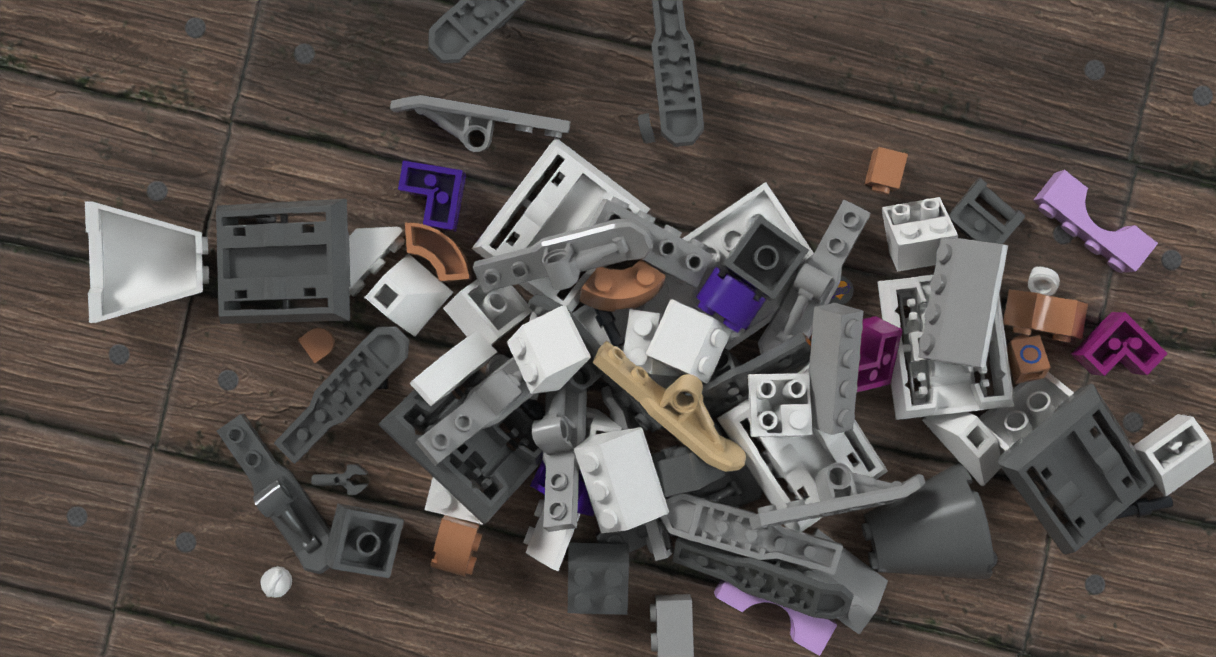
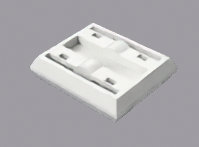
(554, 211)
(943, 386)
(799, 457)

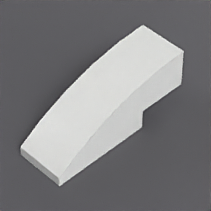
(453, 368)

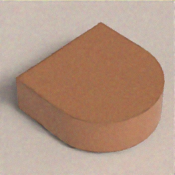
(318, 343)

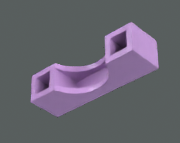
(1064, 200)
(804, 629)

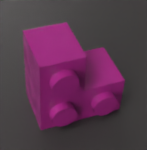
(1119, 340)
(877, 353)

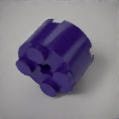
(730, 300)

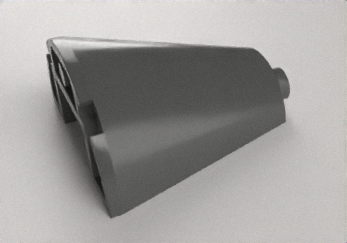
(932, 530)

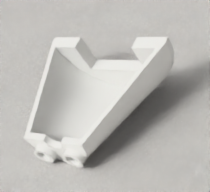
(139, 261)

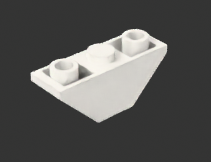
(368, 250)
(969, 442)

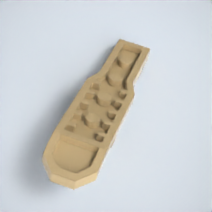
(678, 413)

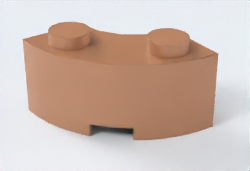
(439, 250)
(622, 288)
(1045, 314)
(456, 545)

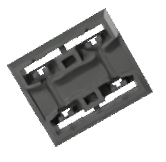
(283, 261)
(479, 461)
(1078, 469)

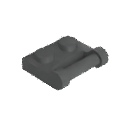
(979, 223)

